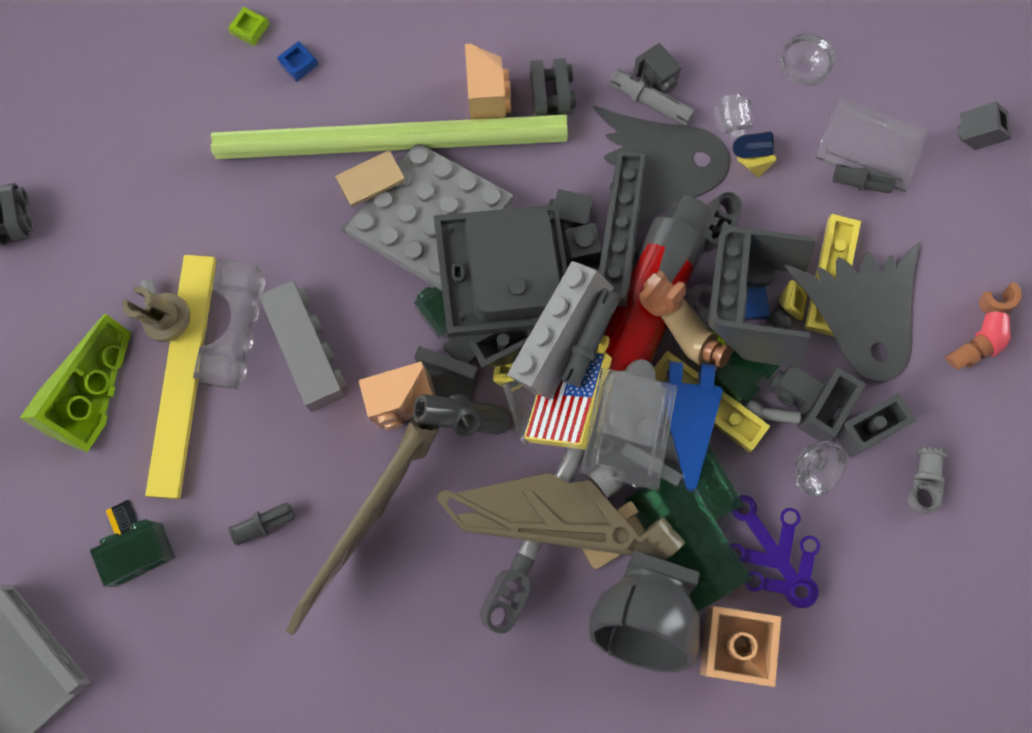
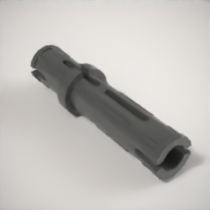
(590, 338)

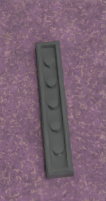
(623, 222)

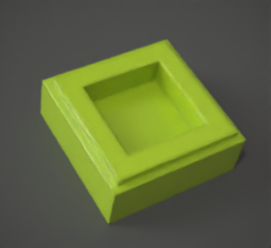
(248, 26)

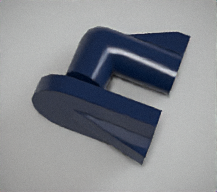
(754, 145)

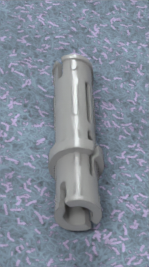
(646, 94)

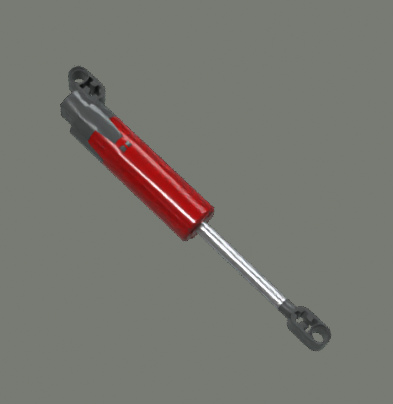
(634, 334)

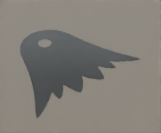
(669, 159)
(867, 310)

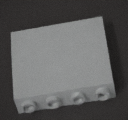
(34, 668)

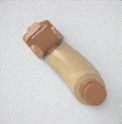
(688, 329)

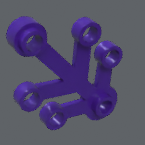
(779, 556)

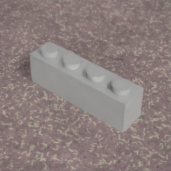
(557, 330)
(302, 345)

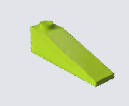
(78, 393)

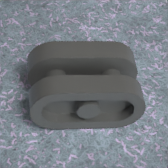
(561, 74)
(14, 214)

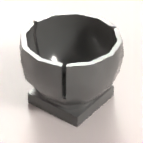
(651, 614)

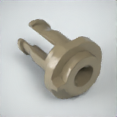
(163, 316)

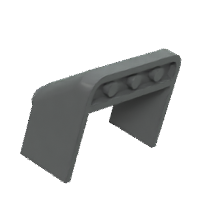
(750, 259)

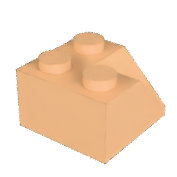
(487, 84)
(392, 394)
(740, 646)

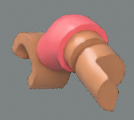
(994, 331)

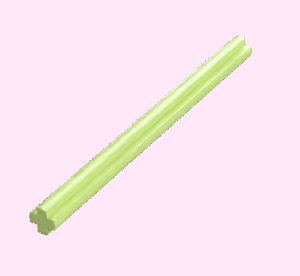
(389, 136)

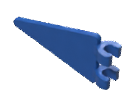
(693, 418)

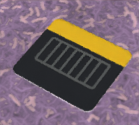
(121, 517)

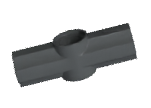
(460, 414)

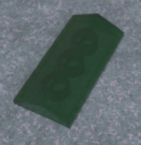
(704, 546)

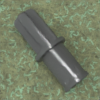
(863, 178)
(261, 523)

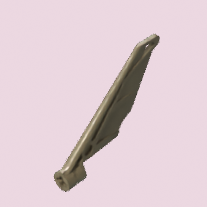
(412, 447)
(558, 514)

